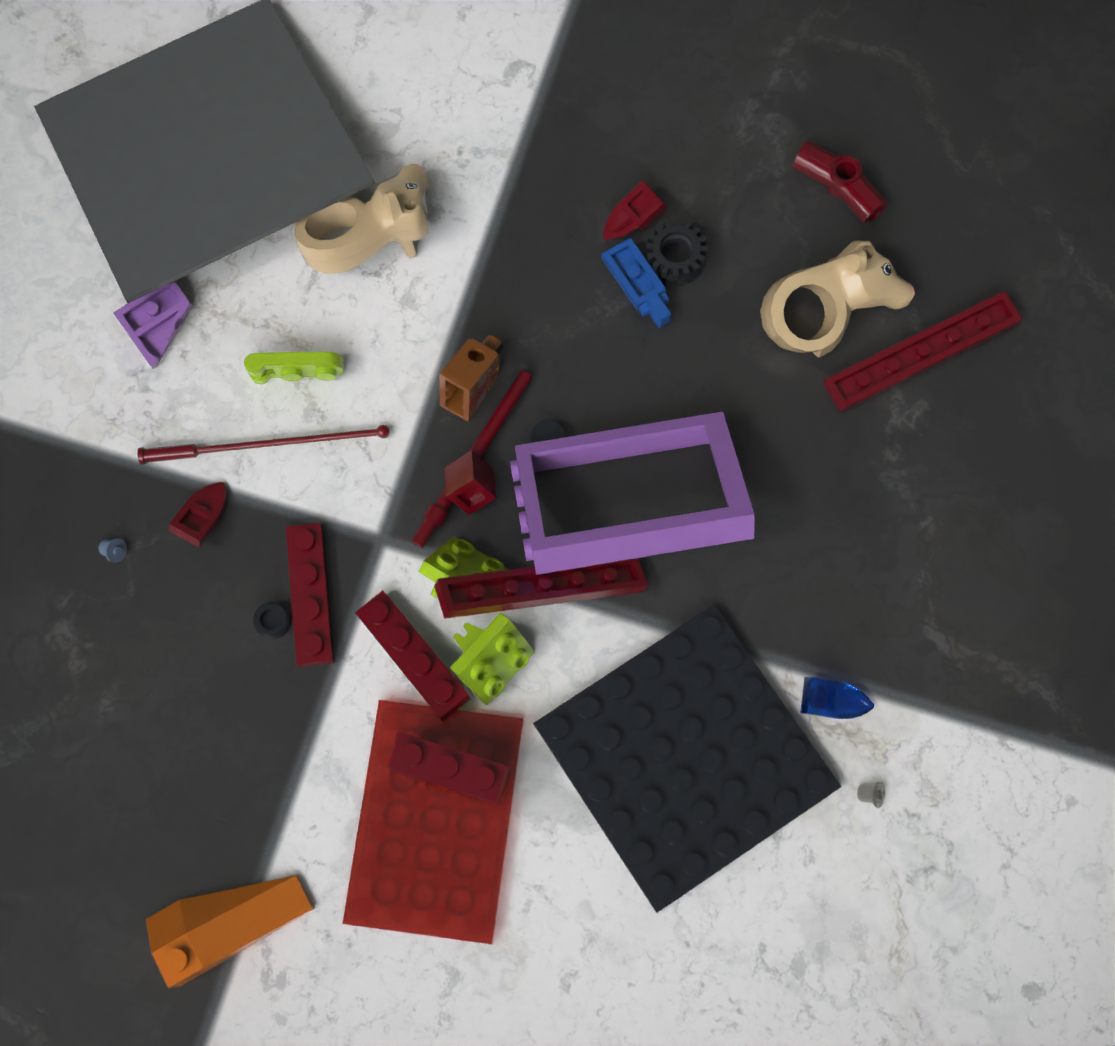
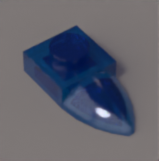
(833, 699)

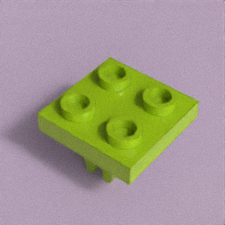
(457, 558)
(490, 657)

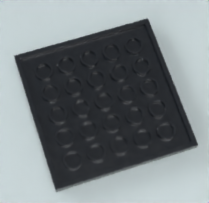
(686, 757)

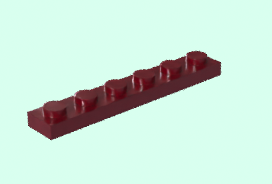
(922, 351)
(525, 589)

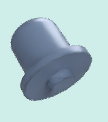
(114, 549)

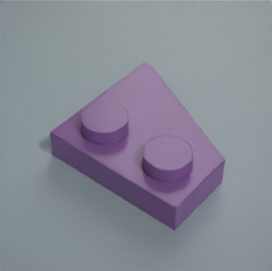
(154, 320)

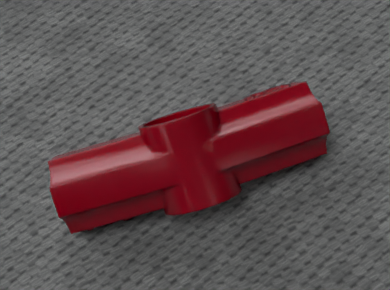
(855, 192)

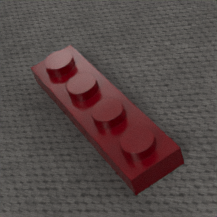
(309, 595)
(413, 656)

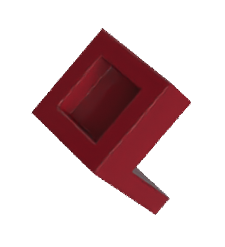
(470, 482)

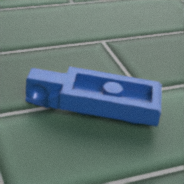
(638, 281)

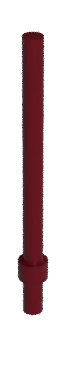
(436, 513)

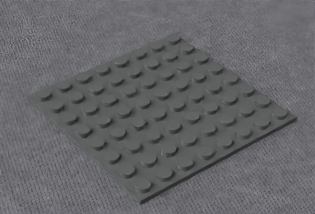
(201, 148)

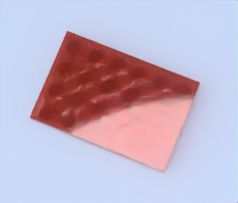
(426, 852)

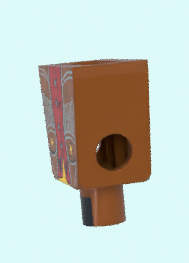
(470, 376)

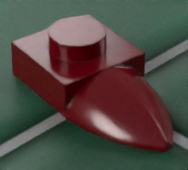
(633, 211)
(199, 514)

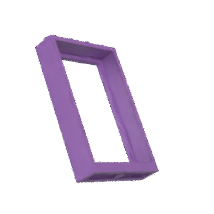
(642, 537)

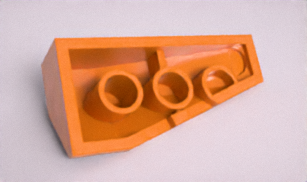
(215, 926)

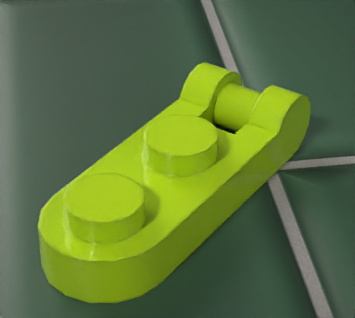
(293, 366)

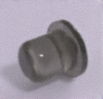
(872, 794)

